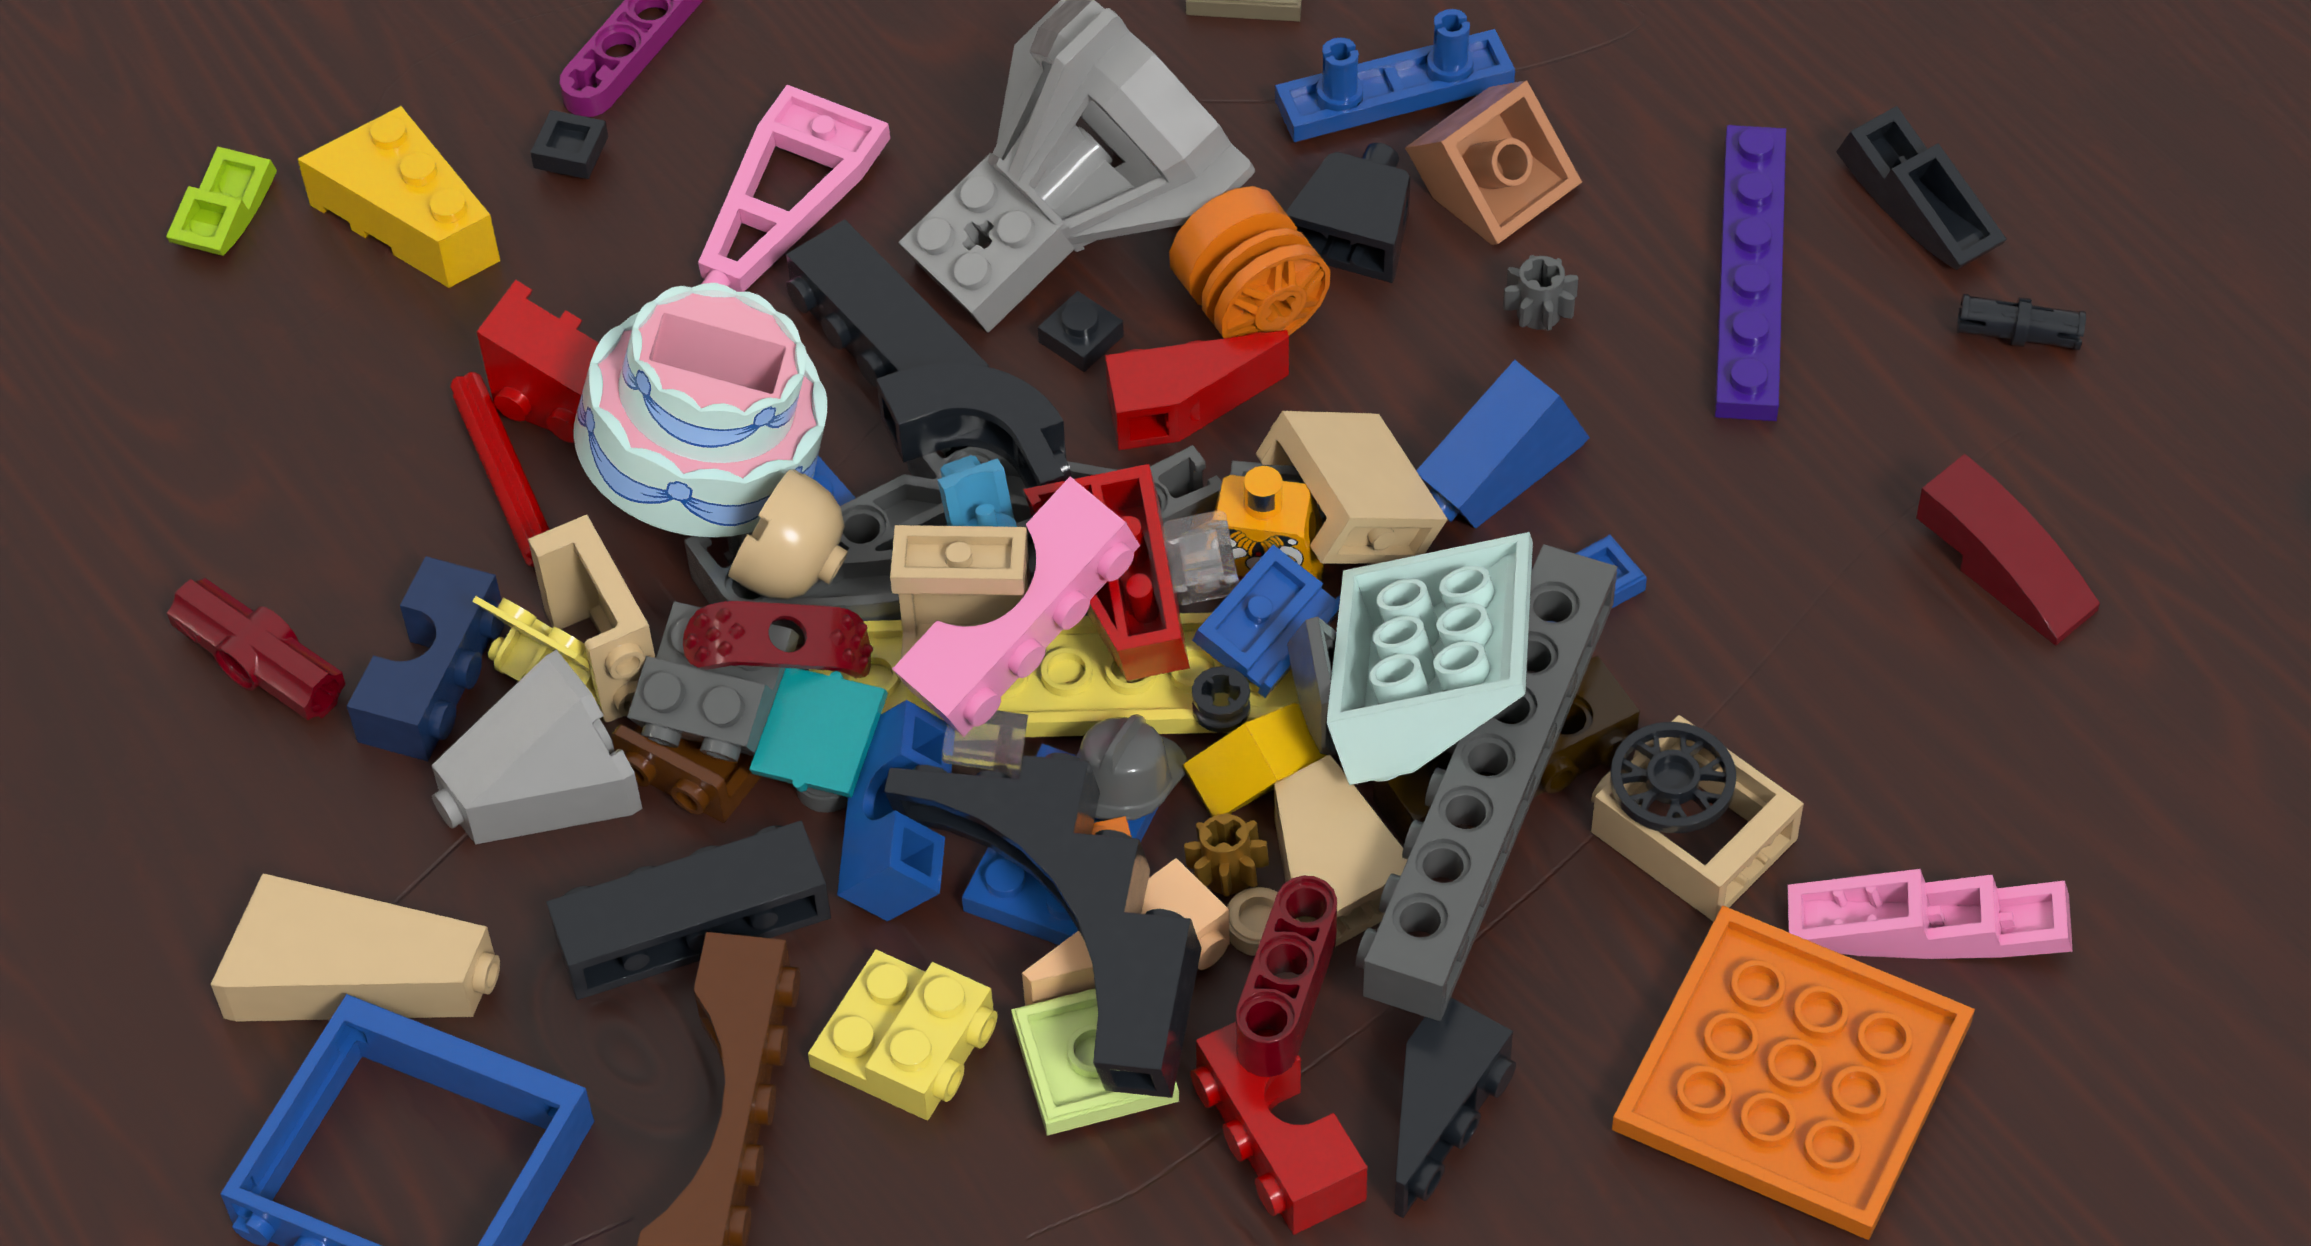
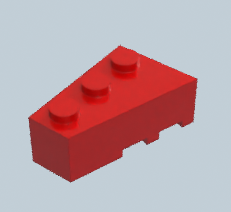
(535, 362)
(1139, 609)

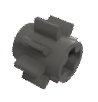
(1540, 292)

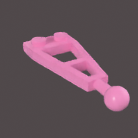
(810, 129)

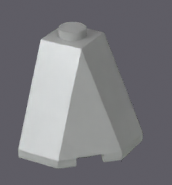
(535, 762)

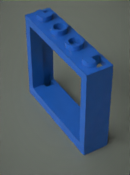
(429, 1055)

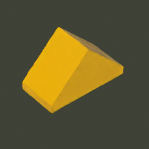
(1252, 760)

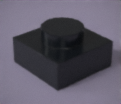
(569, 144)
(1080, 331)

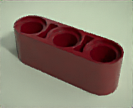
(1279, 1002)

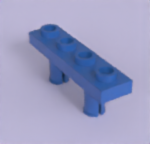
(1396, 84)

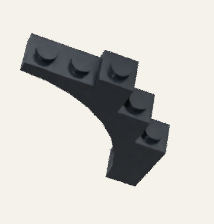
(1045, 826)

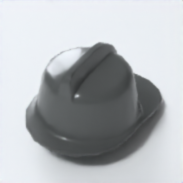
(1131, 766)

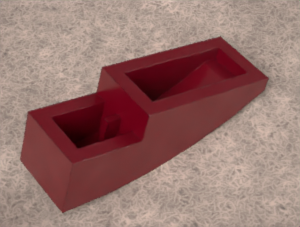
(2006, 549)

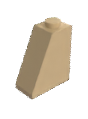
(1338, 837)

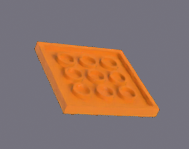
(1794, 1071)

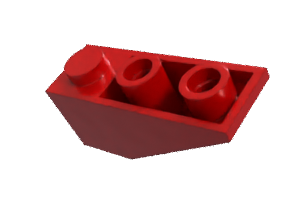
(1181, 388)

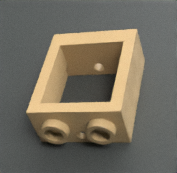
(1770, 831)

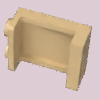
(1361, 482)
(957, 575)
(583, 582)

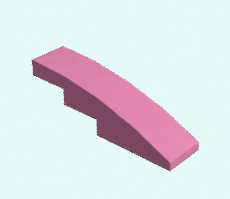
(1931, 920)

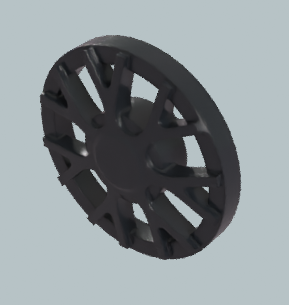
(1673, 777)

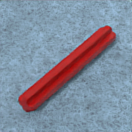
(499, 460)

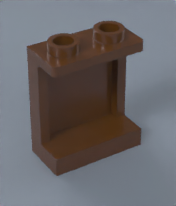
(685, 773)

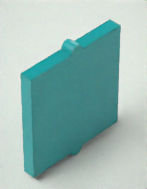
(818, 731)

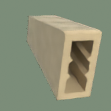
(314, 945)

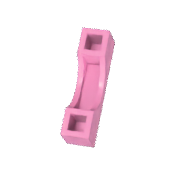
(969, 668)

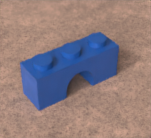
(886, 856)

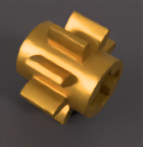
(1226, 854)

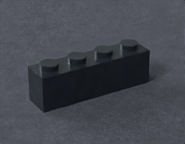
(869, 306)
(662, 912)

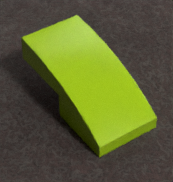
(225, 202)

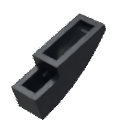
(1920, 189)

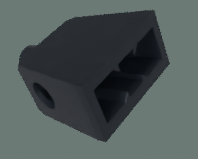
(1356, 211)

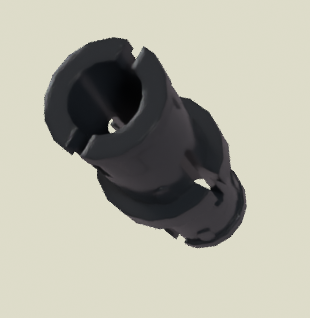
(2021, 322)

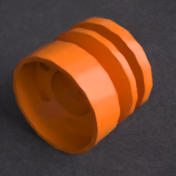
(1249, 264)

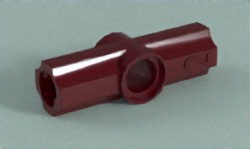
(256, 648)

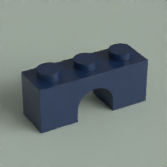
(415, 701)

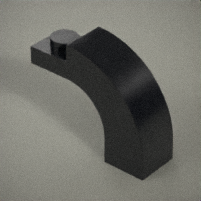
(974, 407)

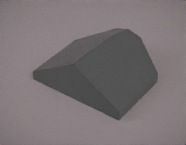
(1311, 664)

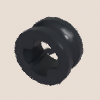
(1221, 718)

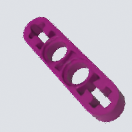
(618, 73)

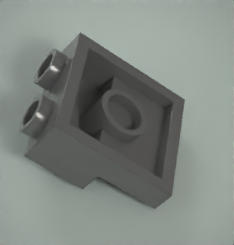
(712, 707)

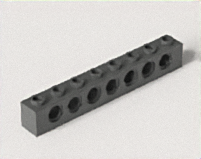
(1424, 971)

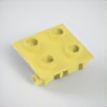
(530, 642)

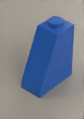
(1501, 447)

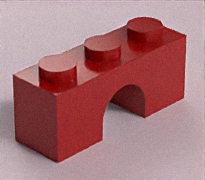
(1300, 1169)

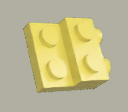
(905, 1033)

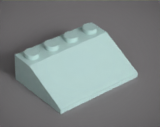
(1427, 653)

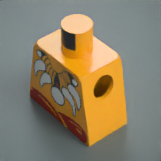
(1270, 512)

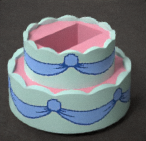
(699, 410)

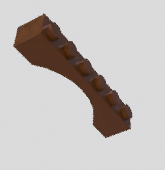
(741, 1006)

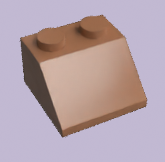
(1495, 161)

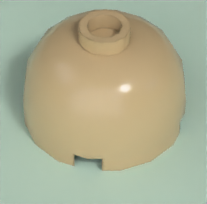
(792, 541)

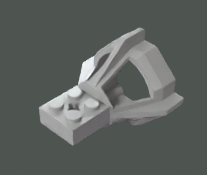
(1053, 183)

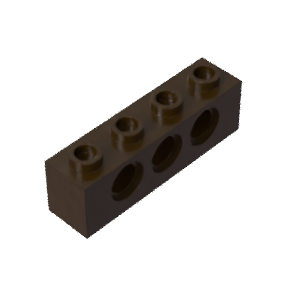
(1599, 722)

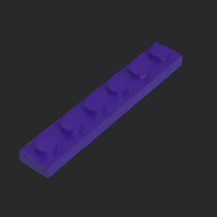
(1751, 274)

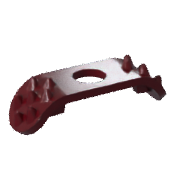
(739, 635)

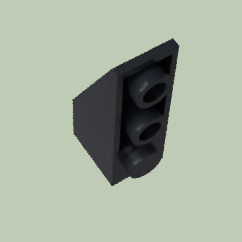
(1445, 1083)

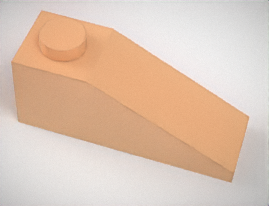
(1172, 888)

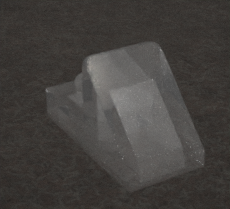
(1201, 557)

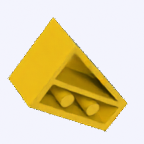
(404, 194)

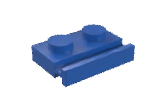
(1262, 615)

